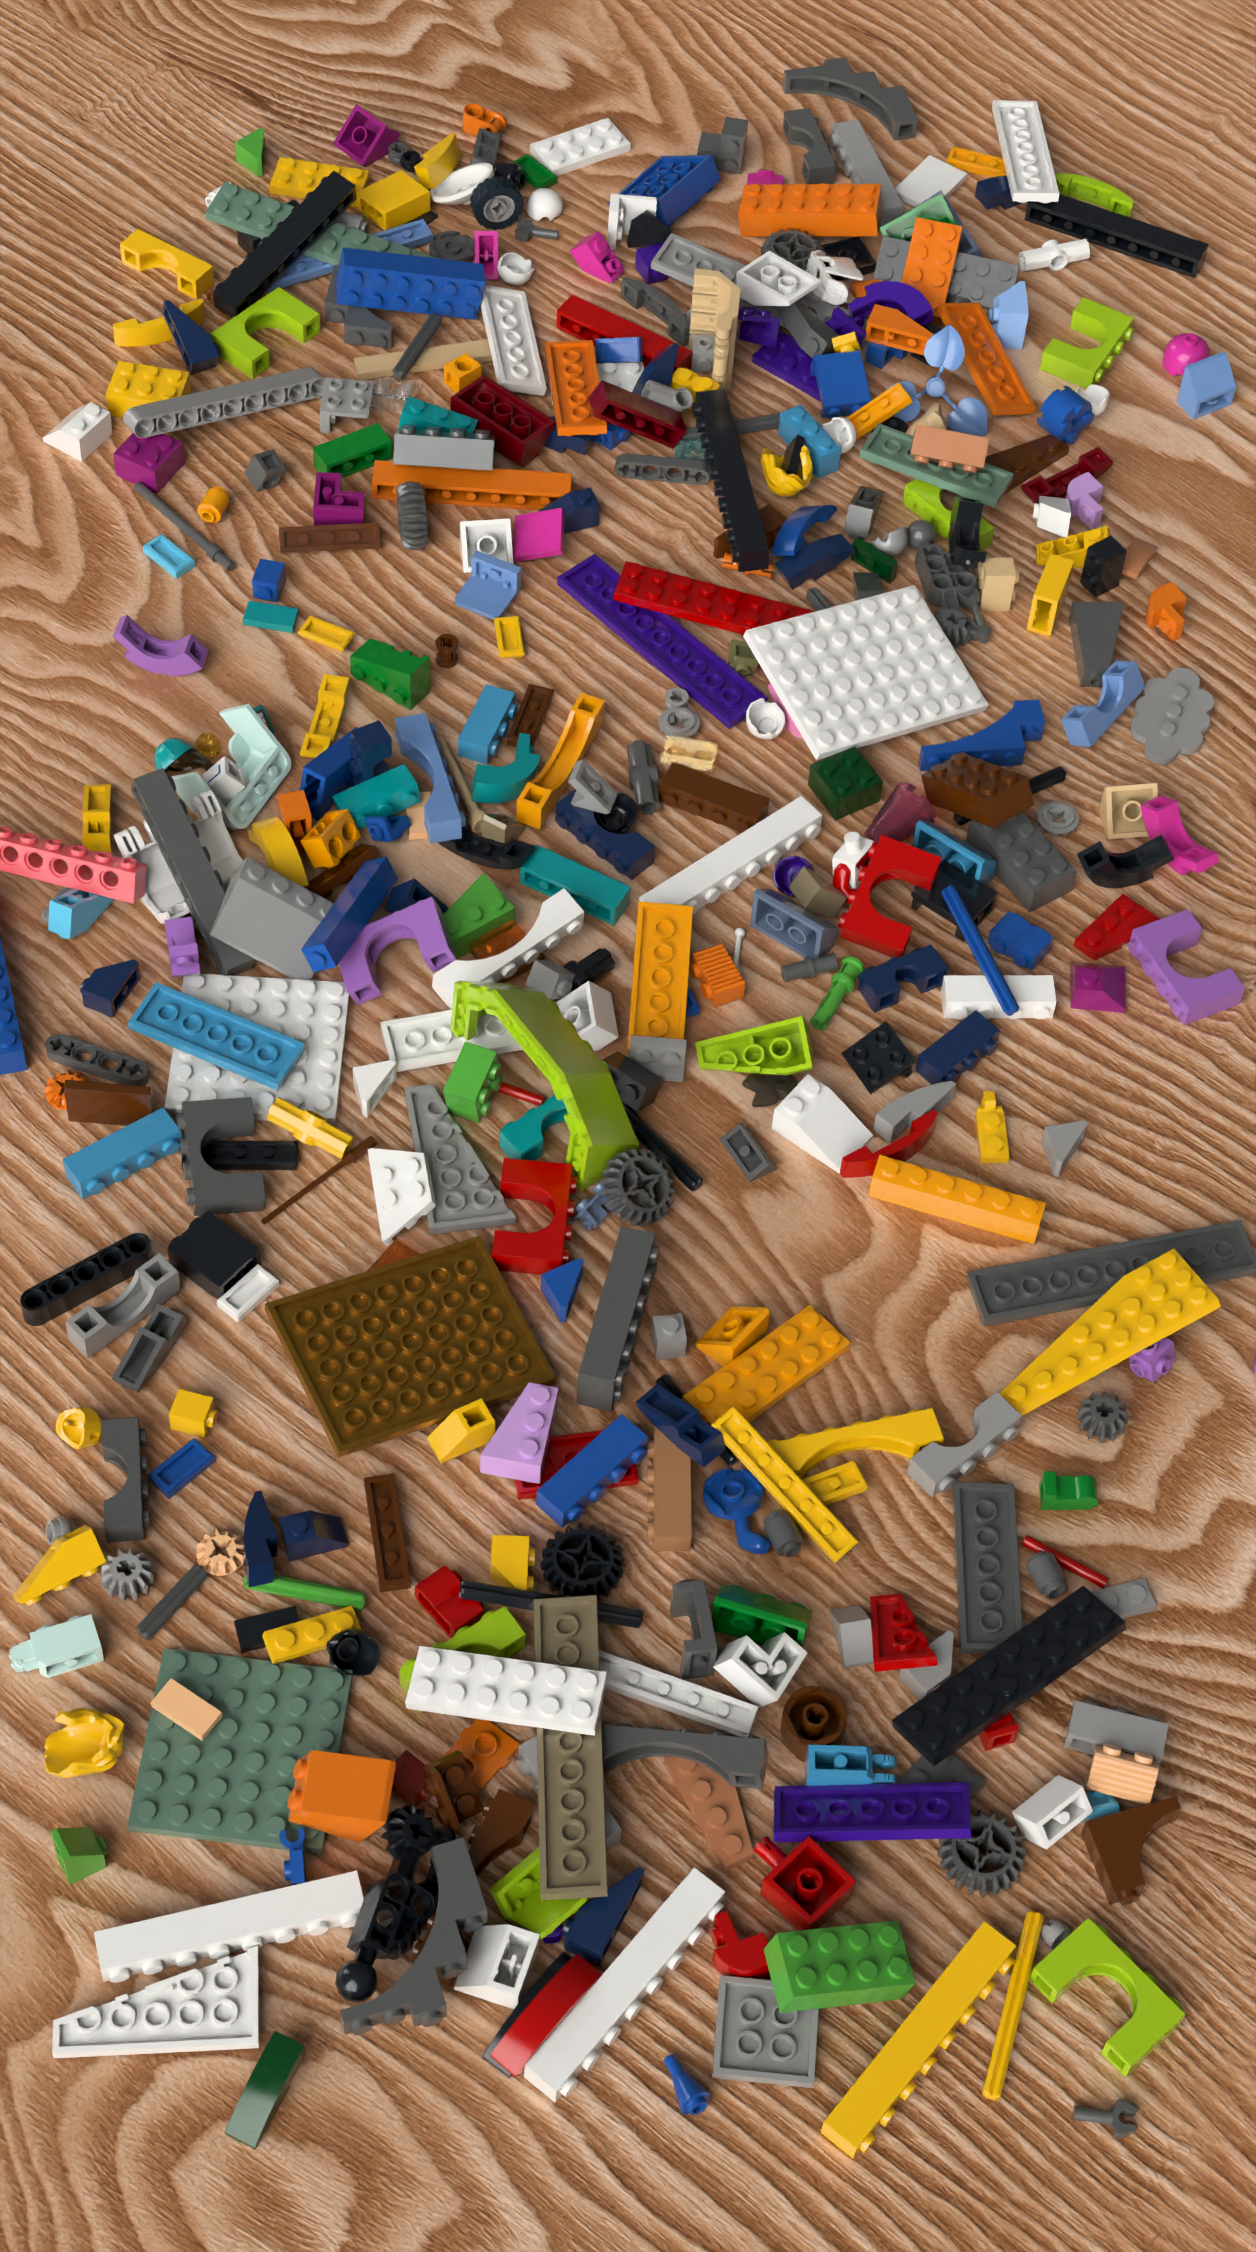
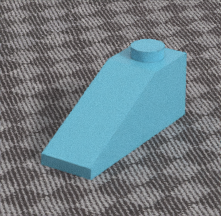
(75, 912)

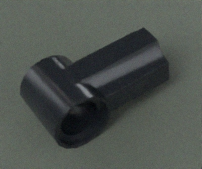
(590, 967)

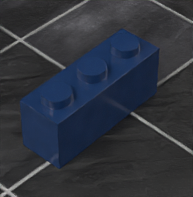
(958, 1050)

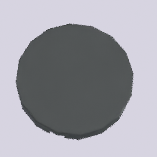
(452, 246)

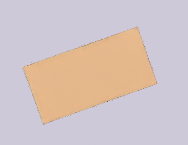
(416, 817)
(186, 1709)

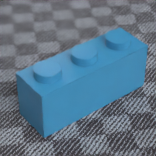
(823, 449)
(487, 724)

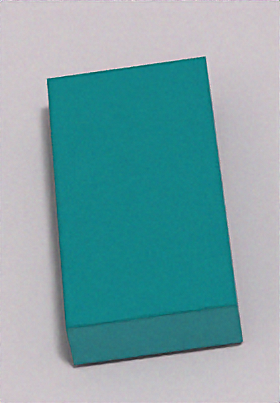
(270, 616)

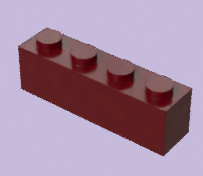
(637, 414)

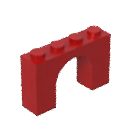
(888, 862)
(550, 1186)

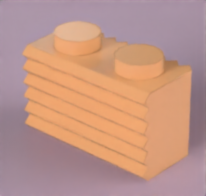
(1122, 1773)

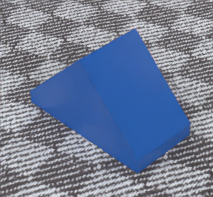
(561, 1286)

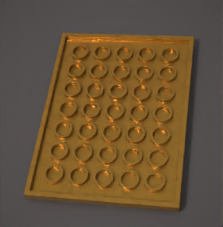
(408, 1344)

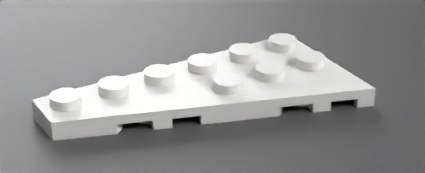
(179, 2014)

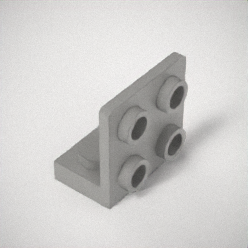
(344, 399)

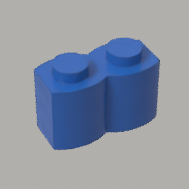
(1020, 940)

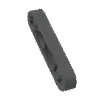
(662, 472)
(94, 1064)

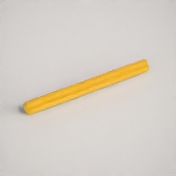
(1013, 2006)

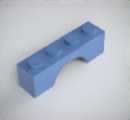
(1120, 687)

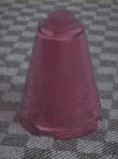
(900, 814)

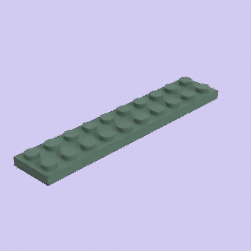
(259, 215)

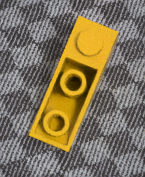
(1072, 546)
(66, 1559)

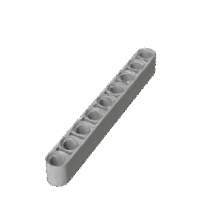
(224, 402)

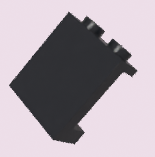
(976, 896)

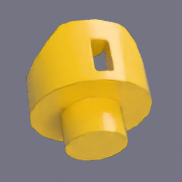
(82, 1430)

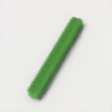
(312, 1592)

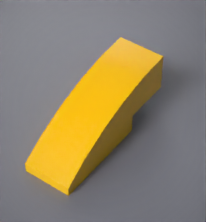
(438, 162)
(97, 817)

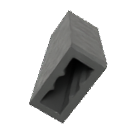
(1094, 638)

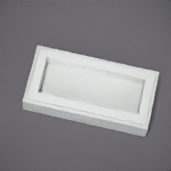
(248, 1293)

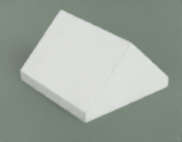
(486, 536)

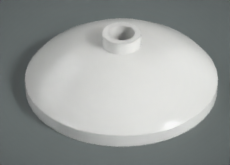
(459, 184)

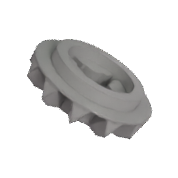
(684, 717)
(1056, 810)

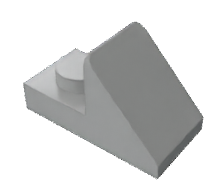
(591, 789)

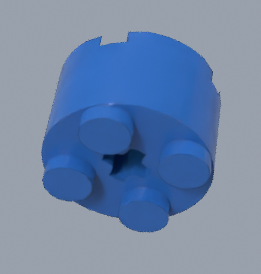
(1065, 414)

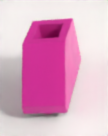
(597, 257)

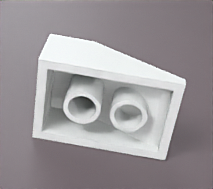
(774, 281)
(820, 1123)

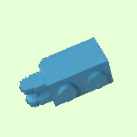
(846, 1766)

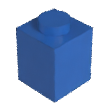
(268, 580)

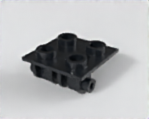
(879, 1058)

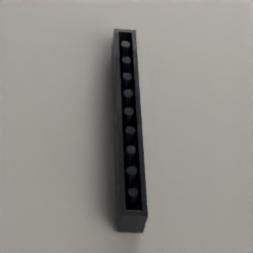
(730, 481)

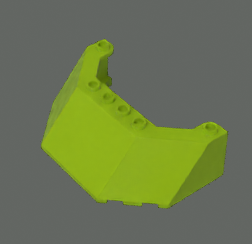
(594, 1108)

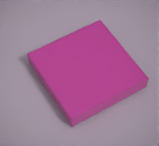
(539, 534)

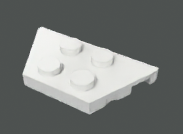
(401, 1189)

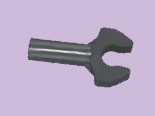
(526, 230)
(1109, 2117)

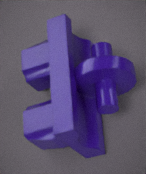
(845, 324)

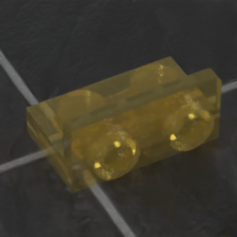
(689, 753)

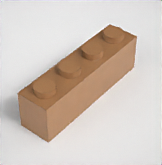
(670, 1497)

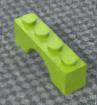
(925, 502)
(493, 1635)

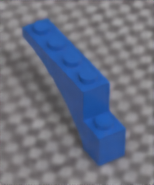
(997, 744)

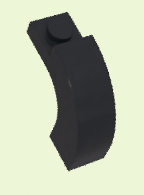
(964, 533)
(1125, 868)

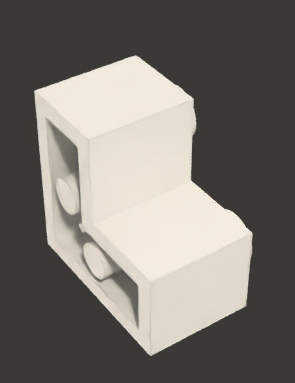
(763, 1671)

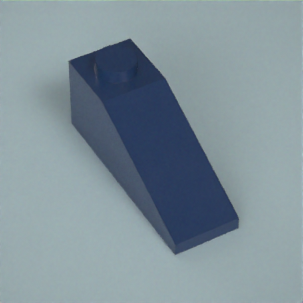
(192, 341)
(580, 509)
(600, 1919)

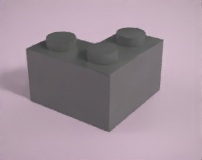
(727, 149)

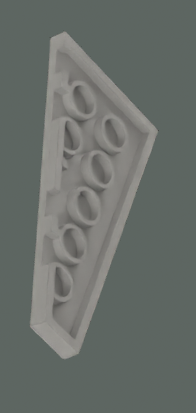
(459, 1180)

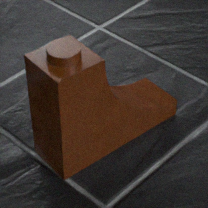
(1117, 1845)

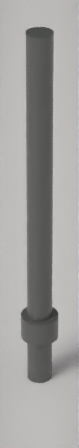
(213, 551)

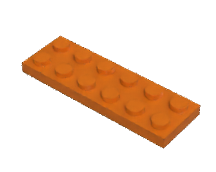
(987, 360)
(572, 380)

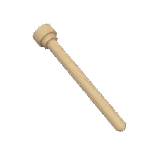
(475, 813)

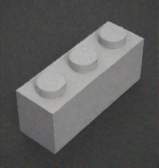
(1098, 1725)

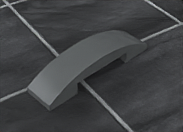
(642, 294)

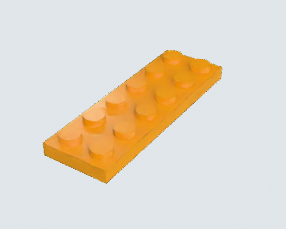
(660, 971)
(770, 1368)

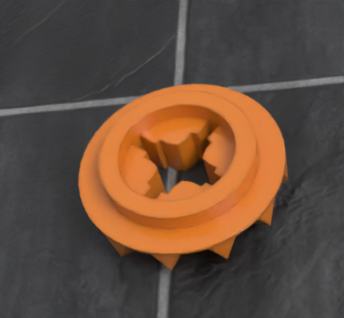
(54, 1092)

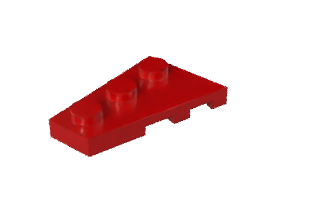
(1113, 928)
(896, 1636)

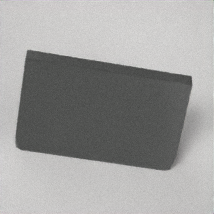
(748, 1152)

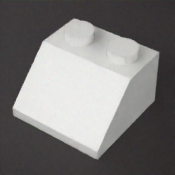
(81, 431)
(591, 1013)

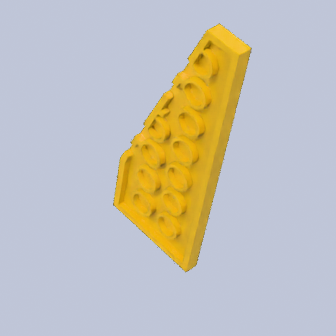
(1121, 1323)

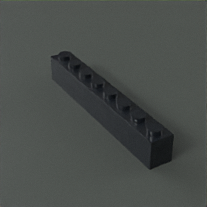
(1120, 234)
(284, 245)

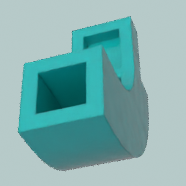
(506, 782)

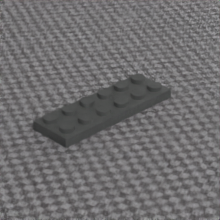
(986, 1565)

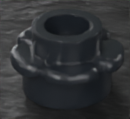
(409, 160)

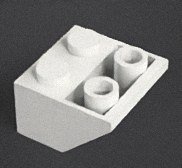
(499, 1964)

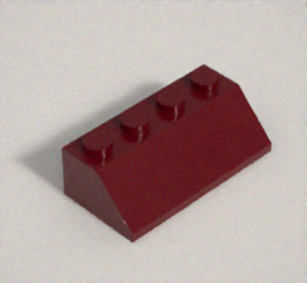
(517, 425)

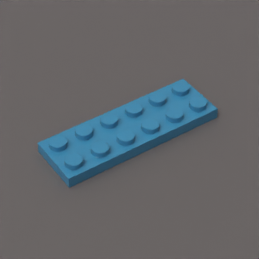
(217, 1036)

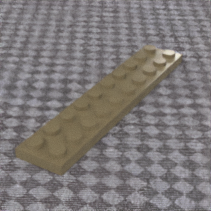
(570, 1763)

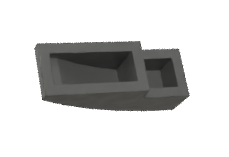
(150, 1348)

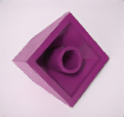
(1097, 987)

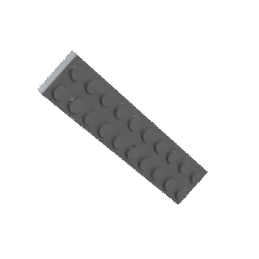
(1085, 1275)

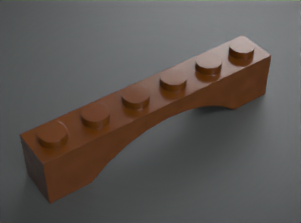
(501, 1830)

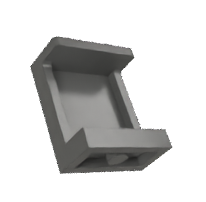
(699, 1654)

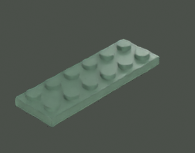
(892, 450)

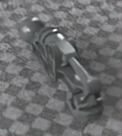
(947, 587)

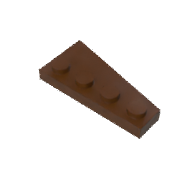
(1028, 458)

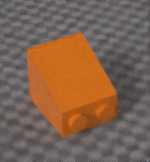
(341, 1793)

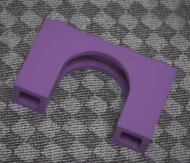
(418, 922)
(1188, 997)

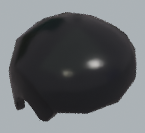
(621, 817)

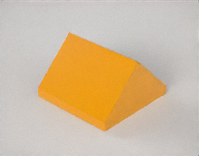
(734, 1333)

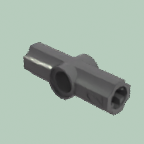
(643, 777)

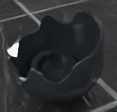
(353, 1651)

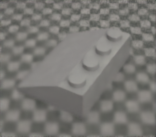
(269, 918)

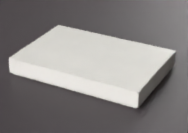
(929, 179)

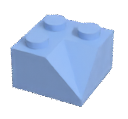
(1010, 316)

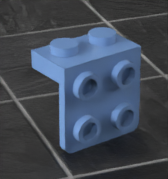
(490, 586)

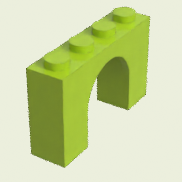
(273, 311)
(1089, 365)
(1092, 1952)

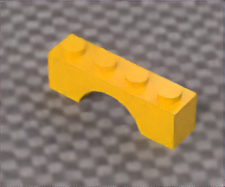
(145, 252)

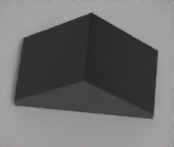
(646, 230)

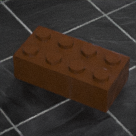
(977, 789)

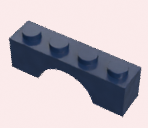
(626, 852)

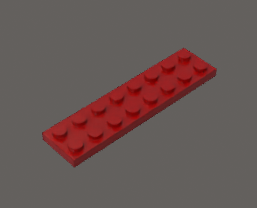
(699, 600)

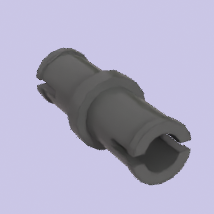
(809, 967)

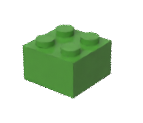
(473, 1082)

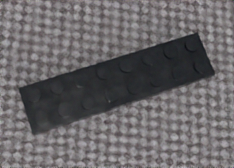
(1008, 1675)

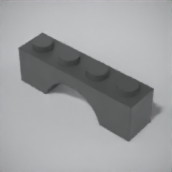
(802, 130)
(124, 1511)

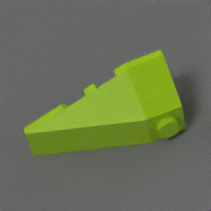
(766, 1049)

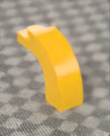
(278, 849)

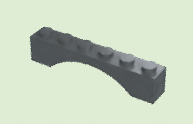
(736, 1759)

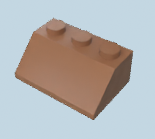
(949, 448)

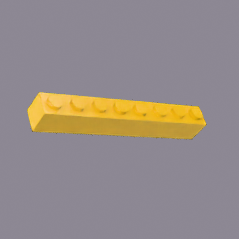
(918, 2040)

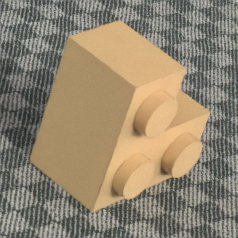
(996, 583)

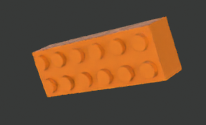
(811, 208)

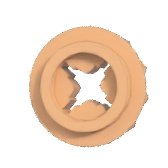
(219, 1564)

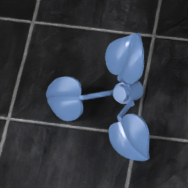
(946, 351)

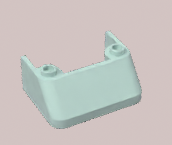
(263, 763)

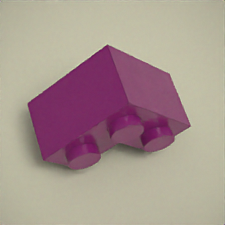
(336, 506)

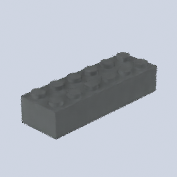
(617, 1319)

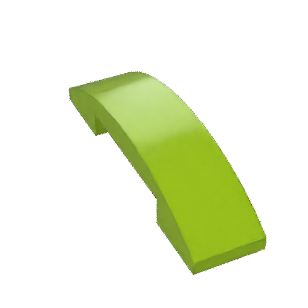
(1094, 192)

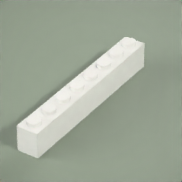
(740, 857)
(228, 1927)
(624, 1986)

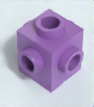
(1154, 1360)

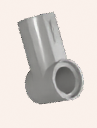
(675, 399)

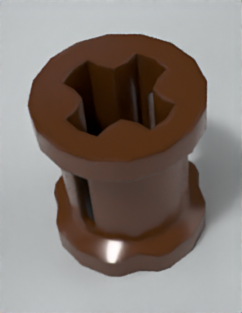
(446, 655)

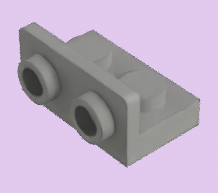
(660, 1056)

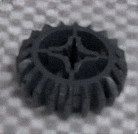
(561, 1553)

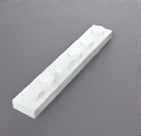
(677, 1695)

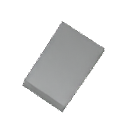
(1061, 1143)
(853, 1635)

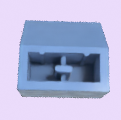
(1207, 386)

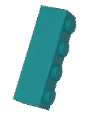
(591, 890)

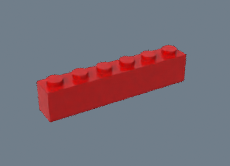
(592, 322)

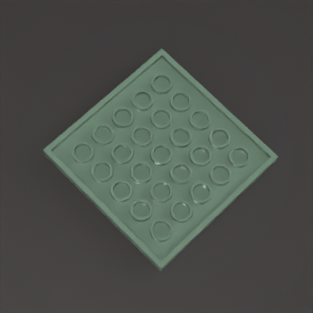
(242, 1772)

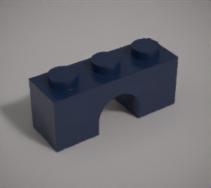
(368, 749)
(920, 967)

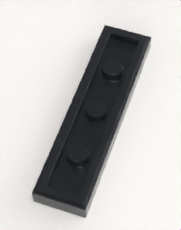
(250, 1155)

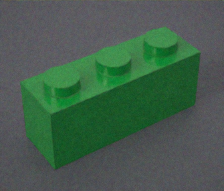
(353, 451)

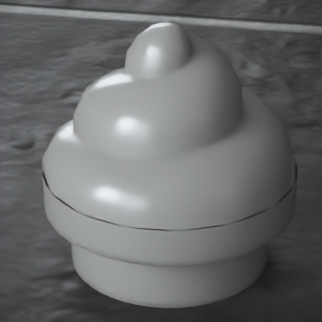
(58, 1528)

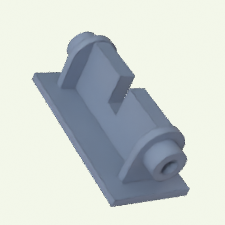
(590, 1209)

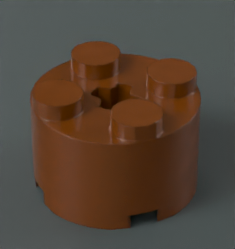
(812, 1718)

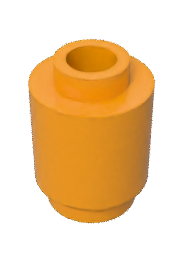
(213, 504)

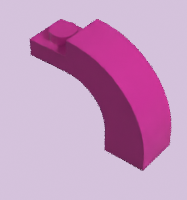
(1163, 818)

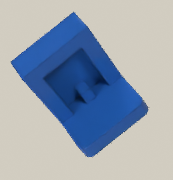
(614, 436)
(386, 828)

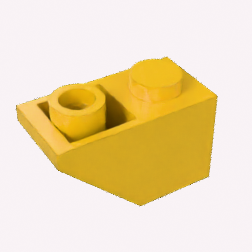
(462, 1431)
(511, 1561)

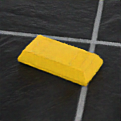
(326, 633)
(509, 637)

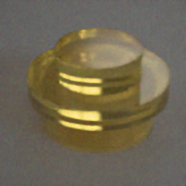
(208, 745)

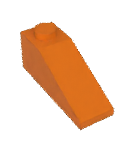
(896, 330)

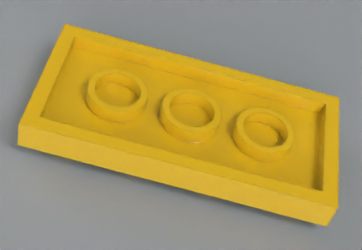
(300, 177)

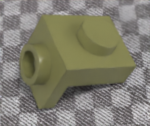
(741, 658)

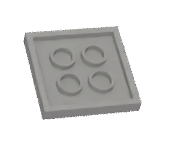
(759, 2041)

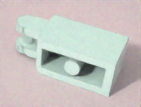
(59, 1648)

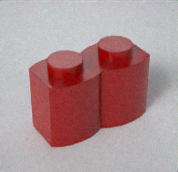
(441, 1600)

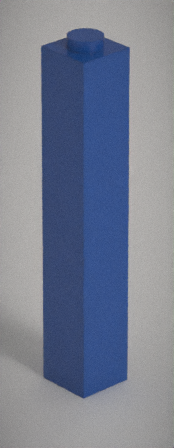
(349, 914)

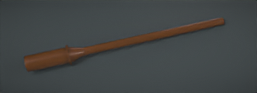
(350, 1157)

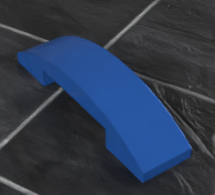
(790, 536)

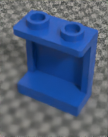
(840, 383)

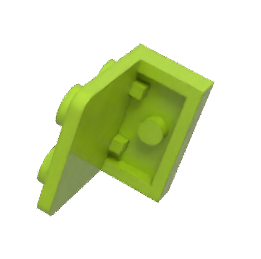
(521, 1901)

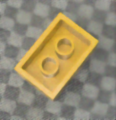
(143, 384)

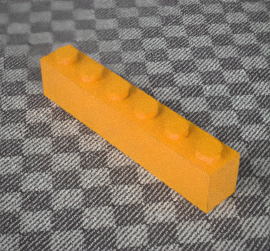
(956, 1199)

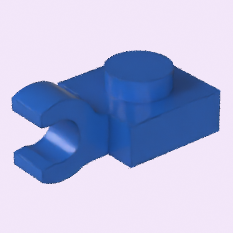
(295, 1867)

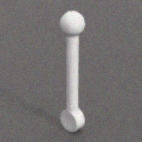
(739, 933)

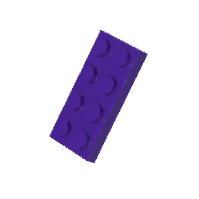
(788, 363)

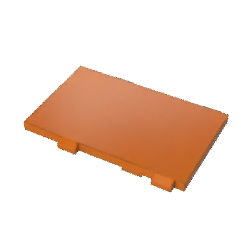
(484, 1750)

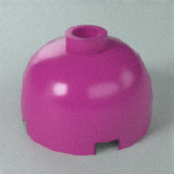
(1182, 351)

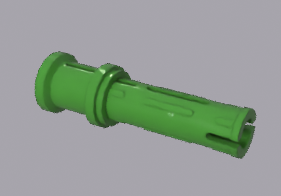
(841, 985)

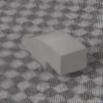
(901, 1112)

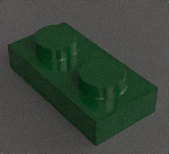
(874, 560)

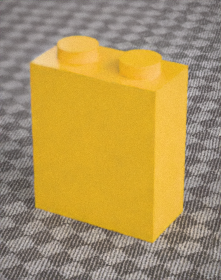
(394, 200)
(1050, 595)

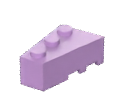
(523, 1437)

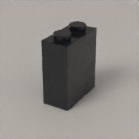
(213, 1254)

